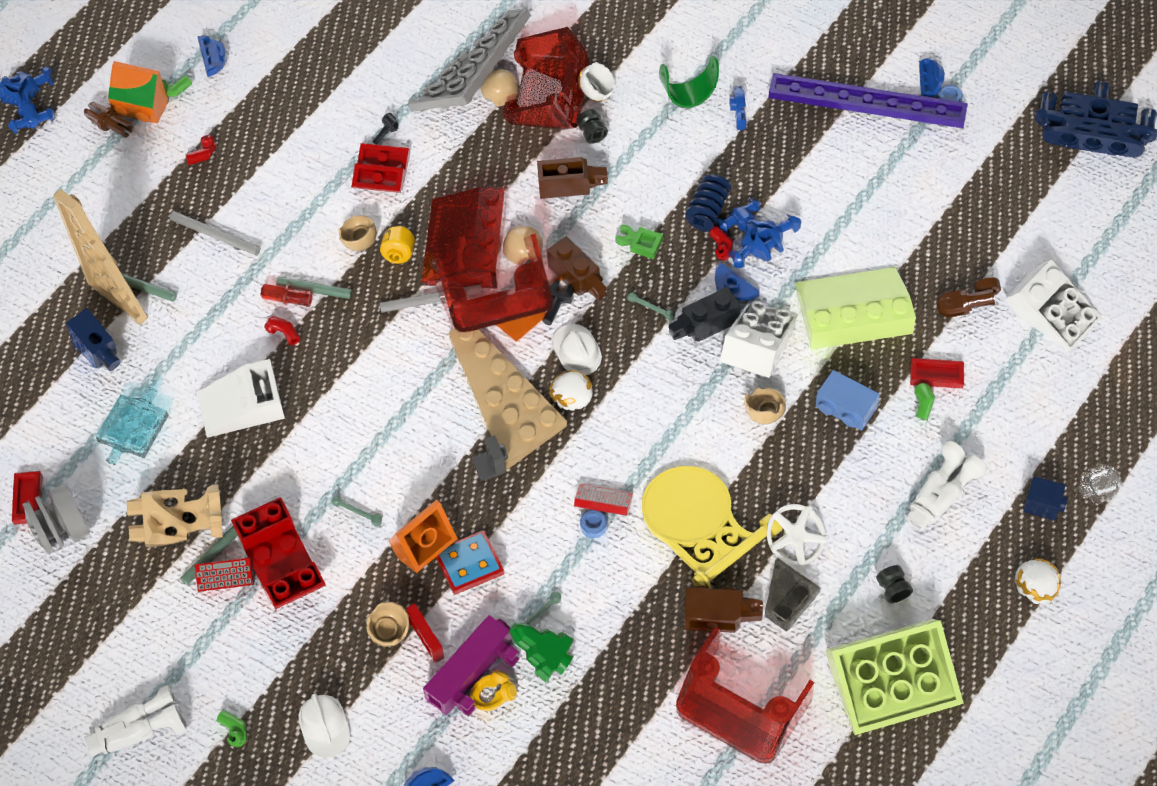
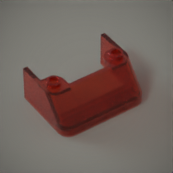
(527, 299)
(732, 718)

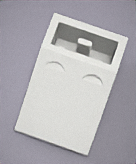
(1053, 305)
(758, 338)
(241, 399)

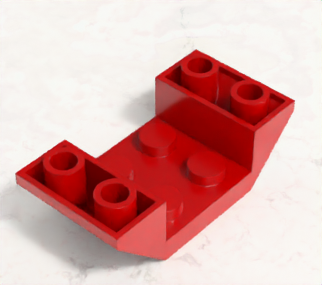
(277, 553)

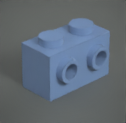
(847, 400)

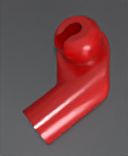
(205, 151)

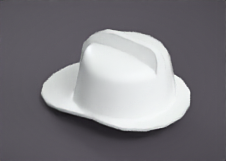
(576, 349)
(324, 726)

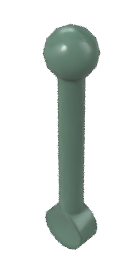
(632, 297)
(375, 519)
(555, 598)

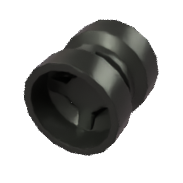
(591, 124)
(894, 584)

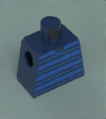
(93, 340)

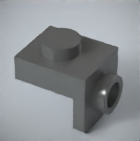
(491, 462)

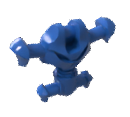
(19, 92)
(759, 235)

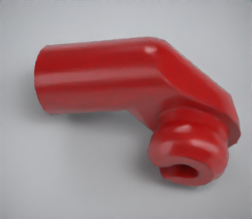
(723, 241)
(286, 327)

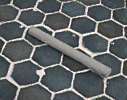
(215, 233)
(423, 299)

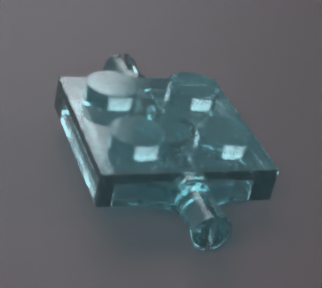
(132, 426)

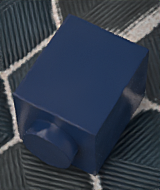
(1045, 498)

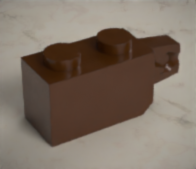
(568, 177)
(576, 268)
(720, 609)

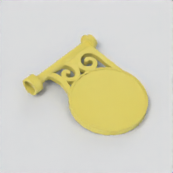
(690, 510)

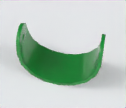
(695, 91)

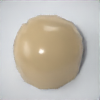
(500, 87)
(358, 233)
(514, 244)
(765, 405)
(388, 624)

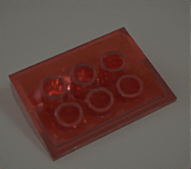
(467, 236)

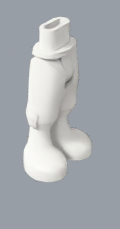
(939, 494)
(132, 726)

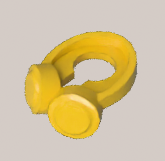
(506, 693)

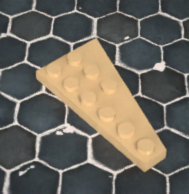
(94, 258)
(504, 397)

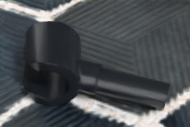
(390, 124)

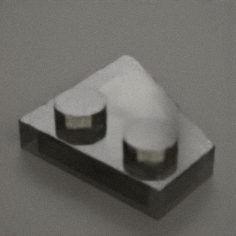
(788, 595)

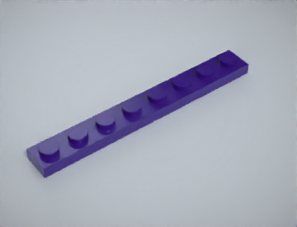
(868, 100)

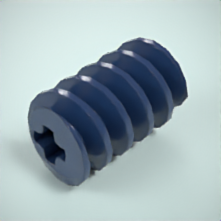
(707, 202)

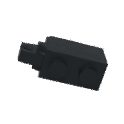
(706, 316)

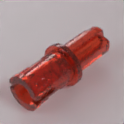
(286, 295)

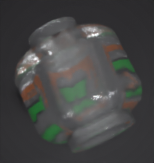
(1100, 483)

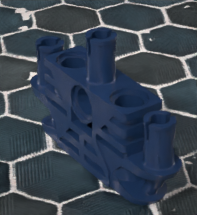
(1096, 123)

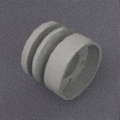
(55, 519)

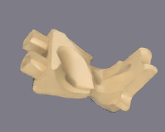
(159, 517)

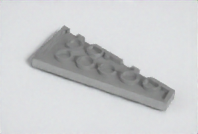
(468, 71)

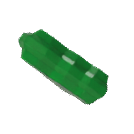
(543, 649)

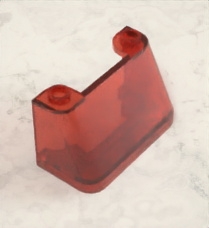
(549, 81)

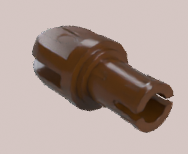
(107, 119)
(962, 302)

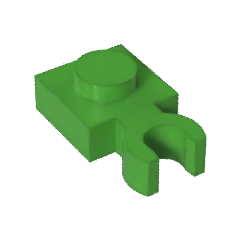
(643, 242)

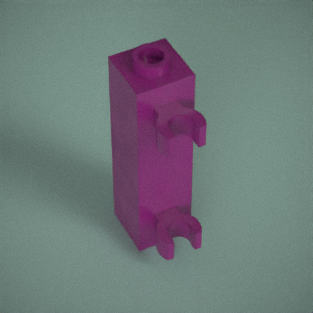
(468, 665)

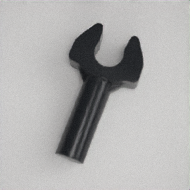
(557, 300)

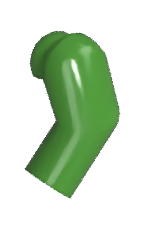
(178, 87)
(925, 399)
(236, 727)

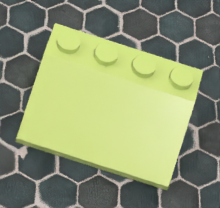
(855, 308)
(895, 676)

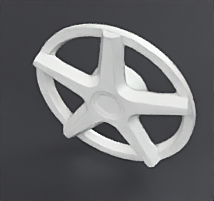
(796, 534)

